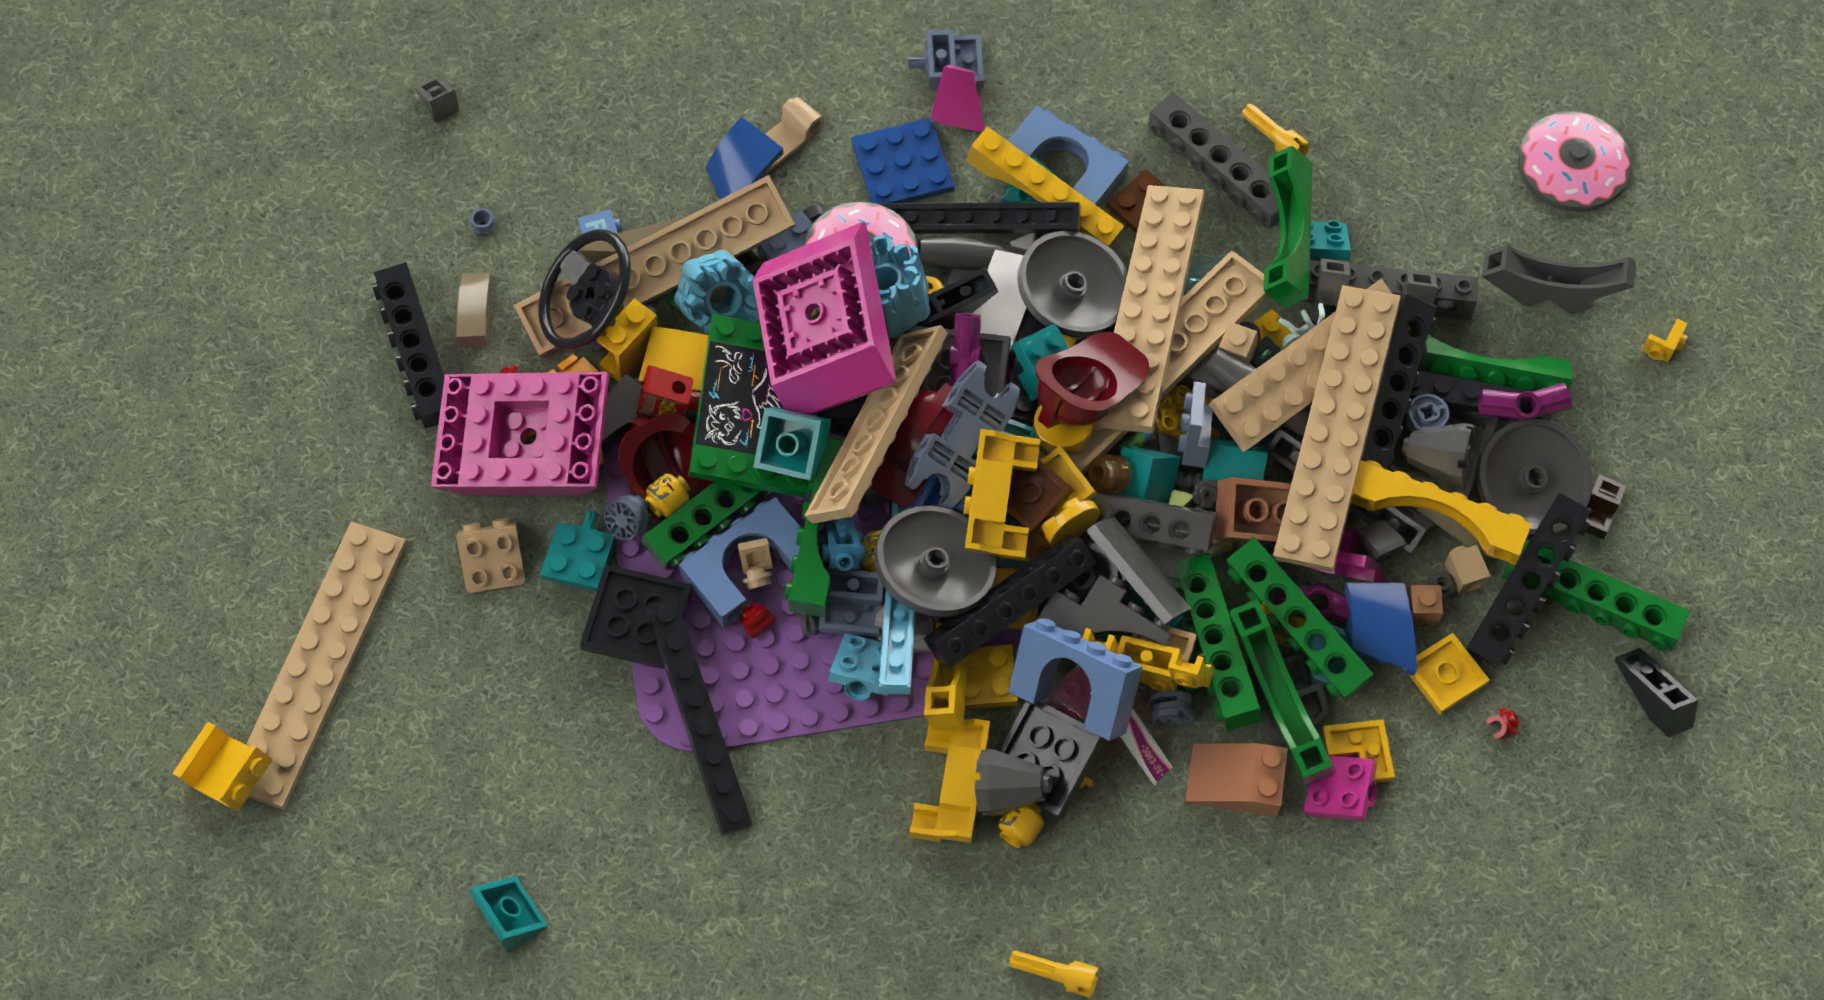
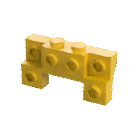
(991, 481)
(1161, 664)
(957, 804)

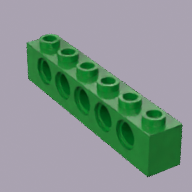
(659, 539)
(1254, 557)
(1612, 593)
(1244, 707)

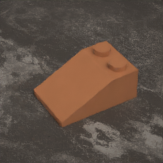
(1250, 509)
(1237, 777)

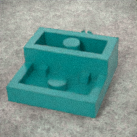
(1032, 349)
(578, 554)

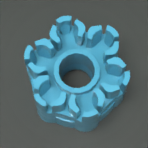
(706, 274)
(900, 285)

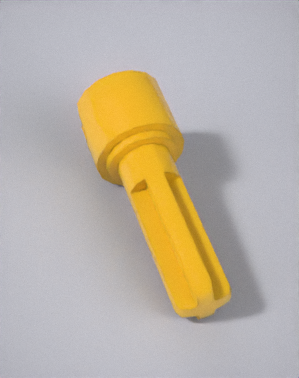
(1281, 138)
(1076, 977)

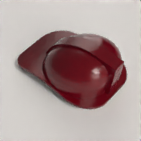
(1088, 379)
(923, 418)
(656, 449)

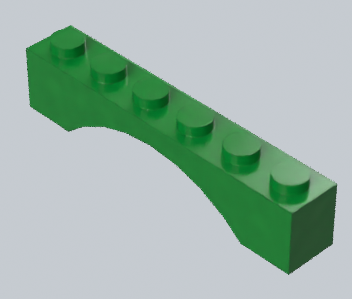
(1291, 180)
(1523, 374)
(811, 583)
(1280, 693)

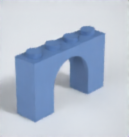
(1045, 133)
(706, 566)
(1111, 675)

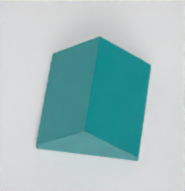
(1228, 460)
(1152, 473)
(508, 911)

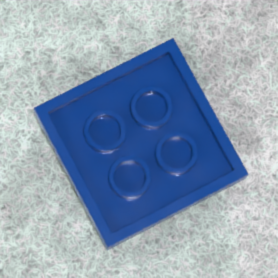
(902, 163)

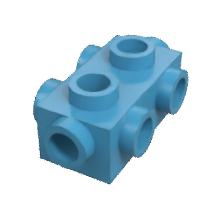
(841, 544)

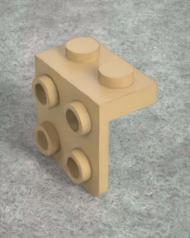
(490, 555)

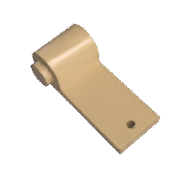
(797, 126)

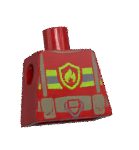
(665, 393)

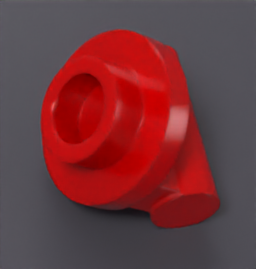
(756, 619)

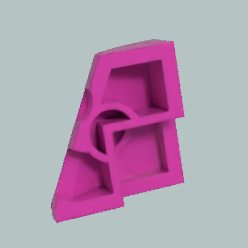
(958, 100)
(1356, 567)

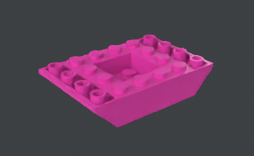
(847, 345)
(486, 428)

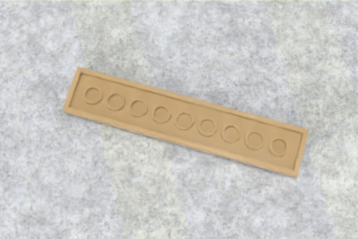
(730, 224)
(1155, 296)
(1218, 298)
(1337, 428)
(322, 657)

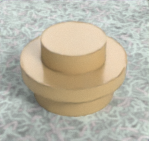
(757, 578)

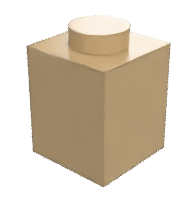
(1239, 342)
(1467, 569)

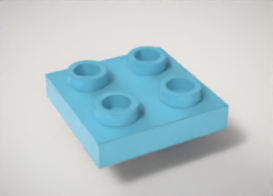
(857, 666)

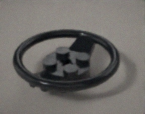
(594, 290)

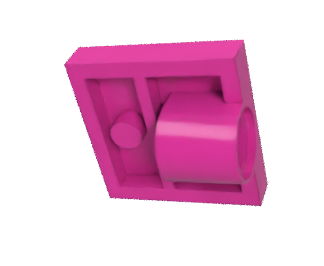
(1345, 792)

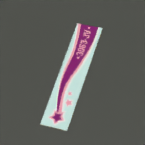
(1145, 749)

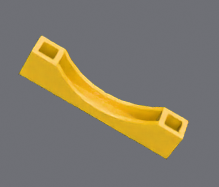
(1007, 163)
(1497, 532)
(946, 695)

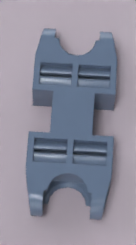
(951, 454)

